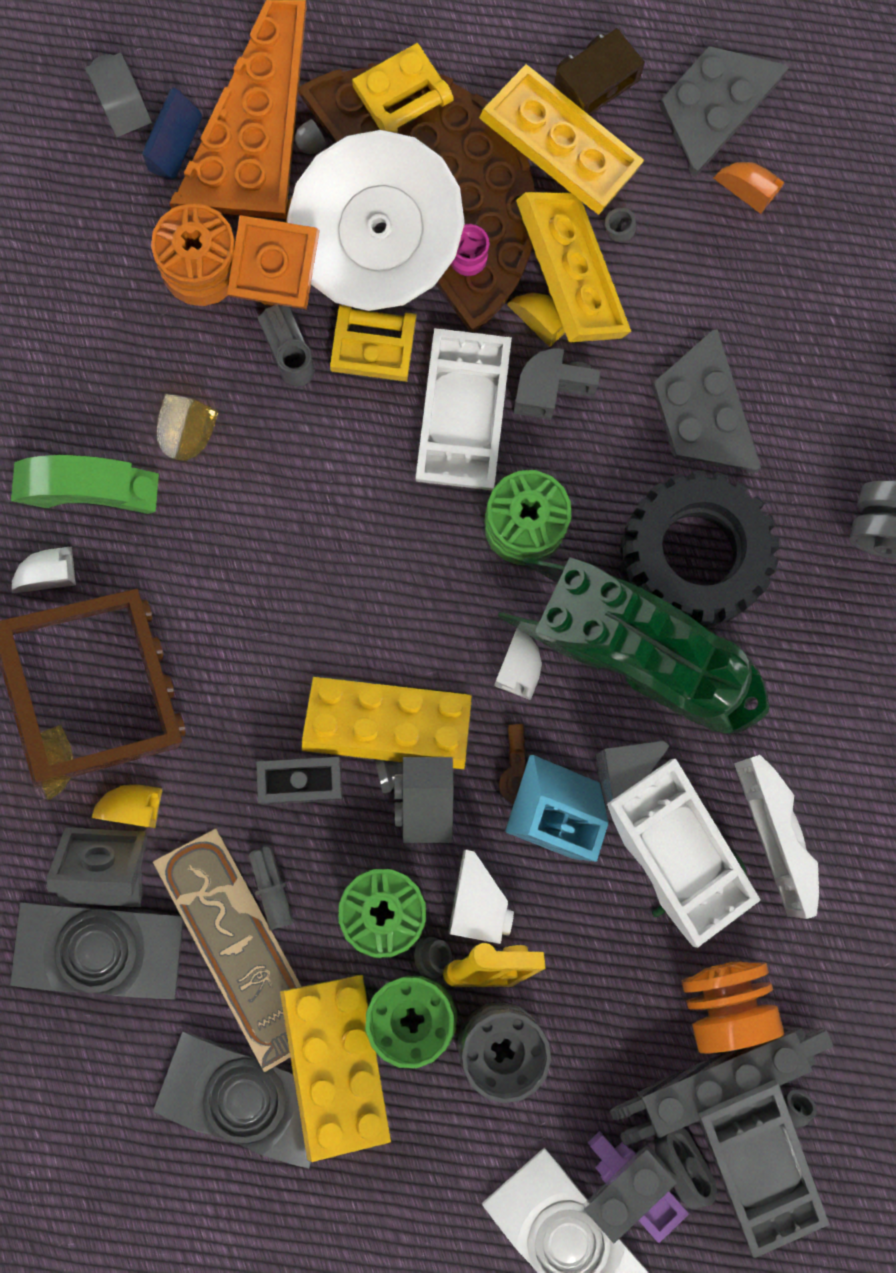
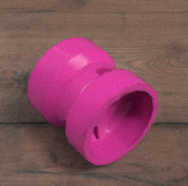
(472, 241)

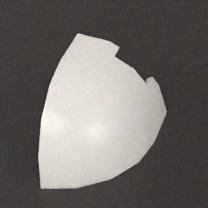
(45, 571)
(520, 667)

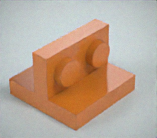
(273, 262)

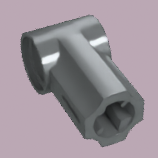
(287, 344)

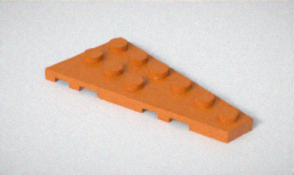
(250, 135)

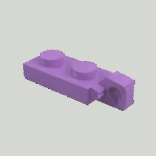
(664, 1214)

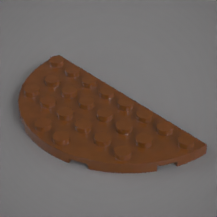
(483, 164)

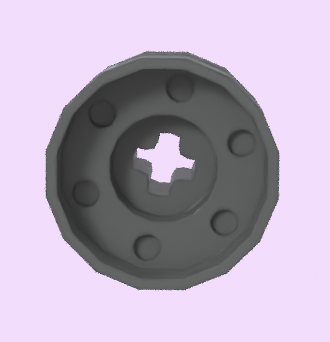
(511, 1073)

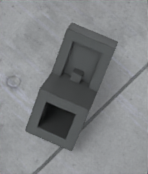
(117, 93)
(545, 376)

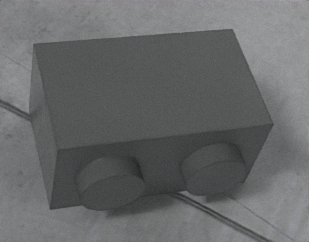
(299, 780)
(427, 799)
(630, 1193)

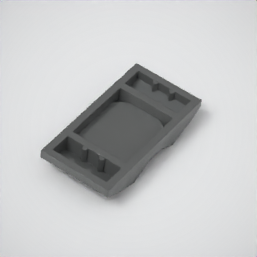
(97, 951)
(233, 1099)
(763, 1168)

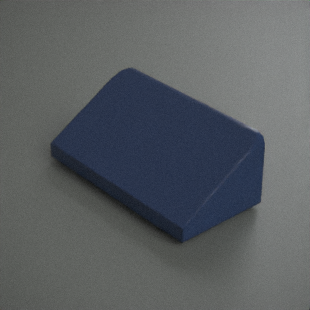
(171, 135)

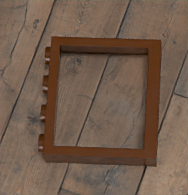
(21, 703)

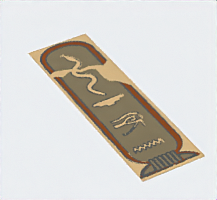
(232, 941)

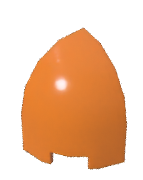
(750, 183)

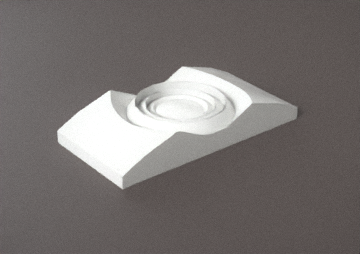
(463, 409)
(781, 836)
(682, 853)
(548, 1224)

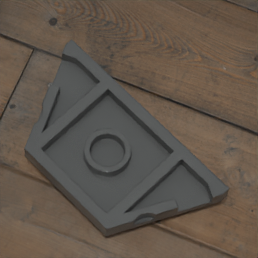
(716, 100)
(704, 409)

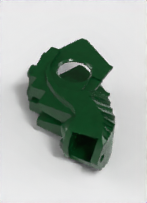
(650, 643)

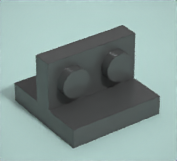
(98, 867)

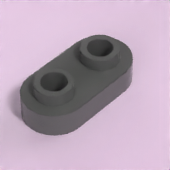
(694, 1179)

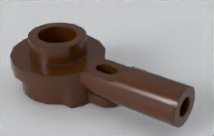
(512, 777)

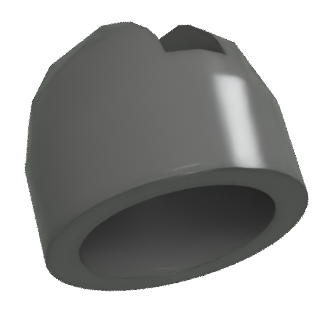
(309, 138)
(614, 222)
(806, 1108)

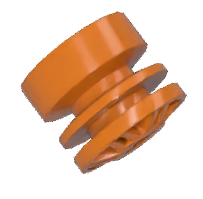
(194, 274)
(732, 1007)

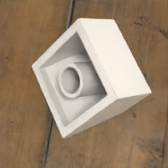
(479, 904)

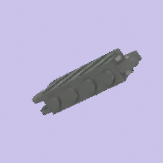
(680, 1097)

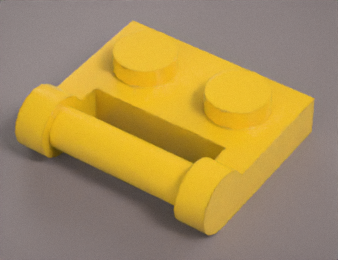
(396, 81)
(370, 353)
(494, 968)

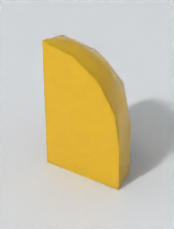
(540, 315)
(130, 805)

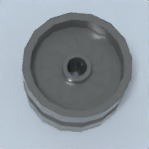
(876, 528)

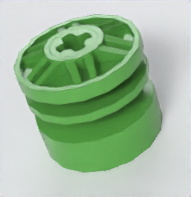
(524, 538)
(362, 927)
(397, 1041)

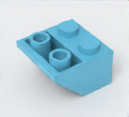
(559, 811)

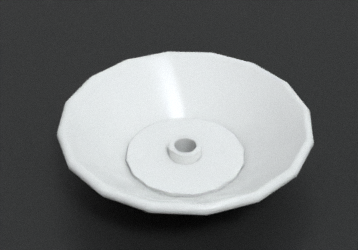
(371, 182)

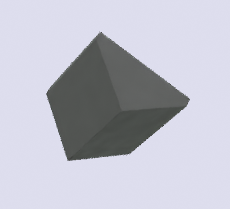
(625, 766)

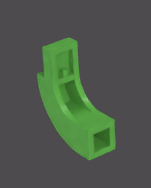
(83, 479)

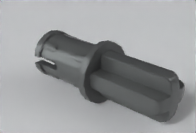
(270, 888)

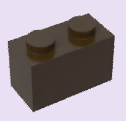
(599, 72)

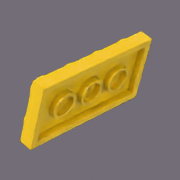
(561, 139)
(573, 266)
(385, 721)
(334, 1068)

